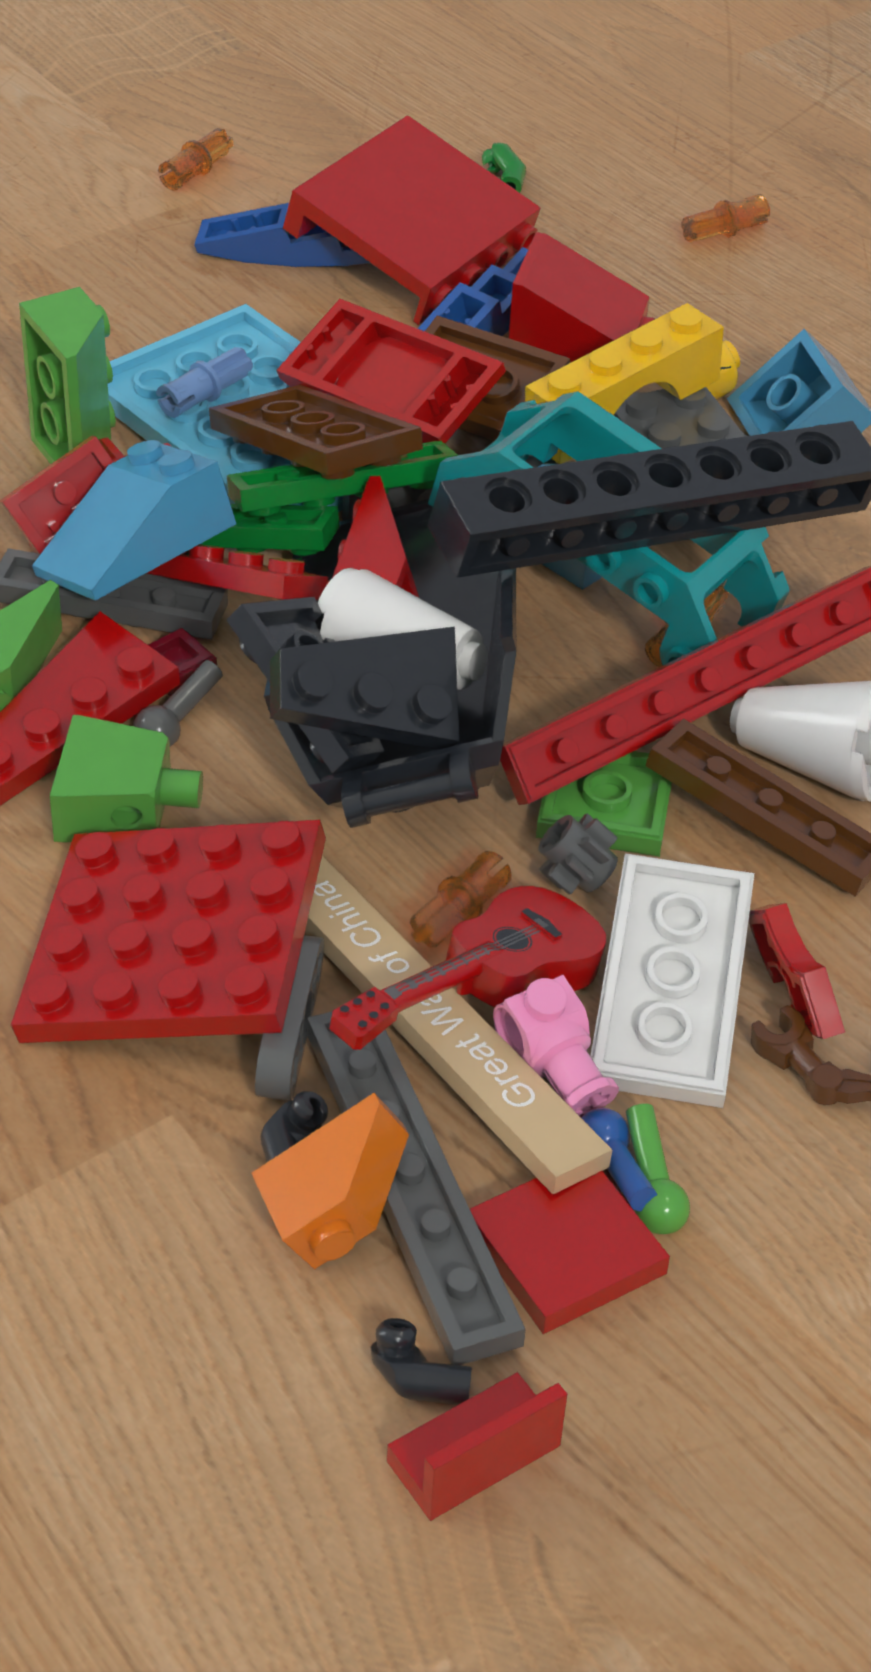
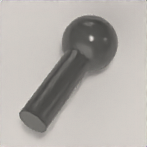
(170, 714)

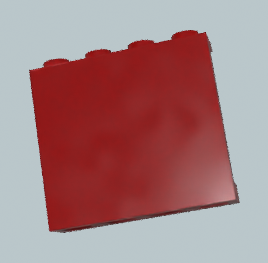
(416, 212)

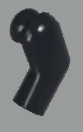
(293, 1123)
(411, 1372)

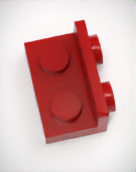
(54, 493)

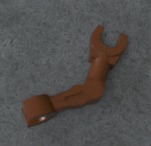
(795, 1049)

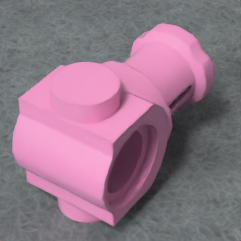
(552, 1035)

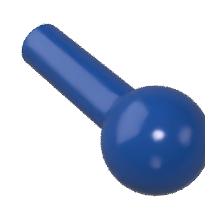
(623, 1168)

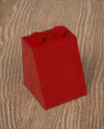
(571, 302)

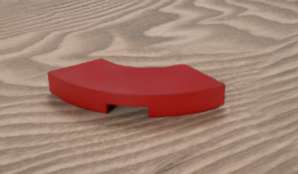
(791, 962)

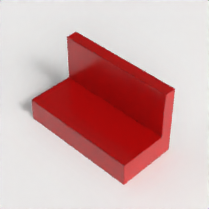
(478, 1443)

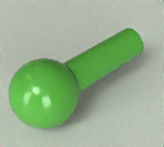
(671, 1206)

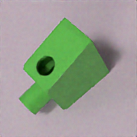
(116, 780)

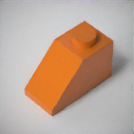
(334, 1181)

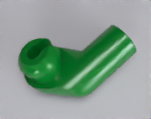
(505, 159)

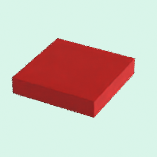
(568, 1247)

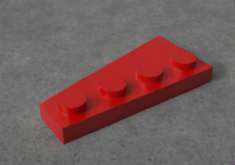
(96, 675)

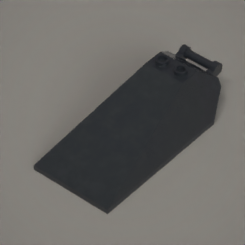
(410, 773)

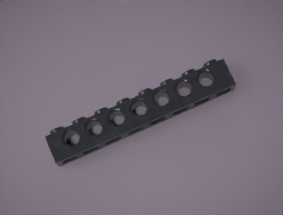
(650, 498)

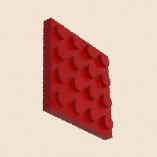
(173, 933)

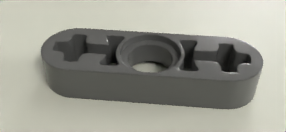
(283, 1052)

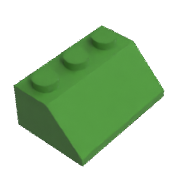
(66, 371)

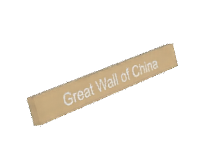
(458, 1041)

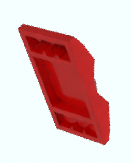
(392, 369)

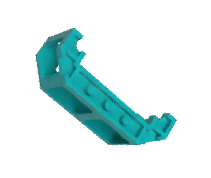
(673, 595)

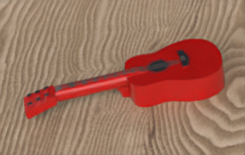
(517, 940)

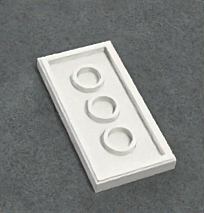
(673, 979)

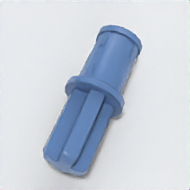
(204, 381)

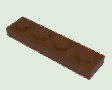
(765, 805)

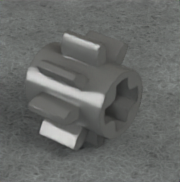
(578, 853)

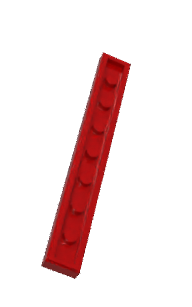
(687, 688)

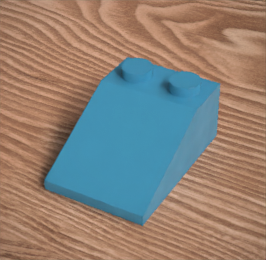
(137, 519)

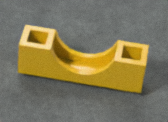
(674, 351)

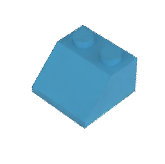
(799, 390)

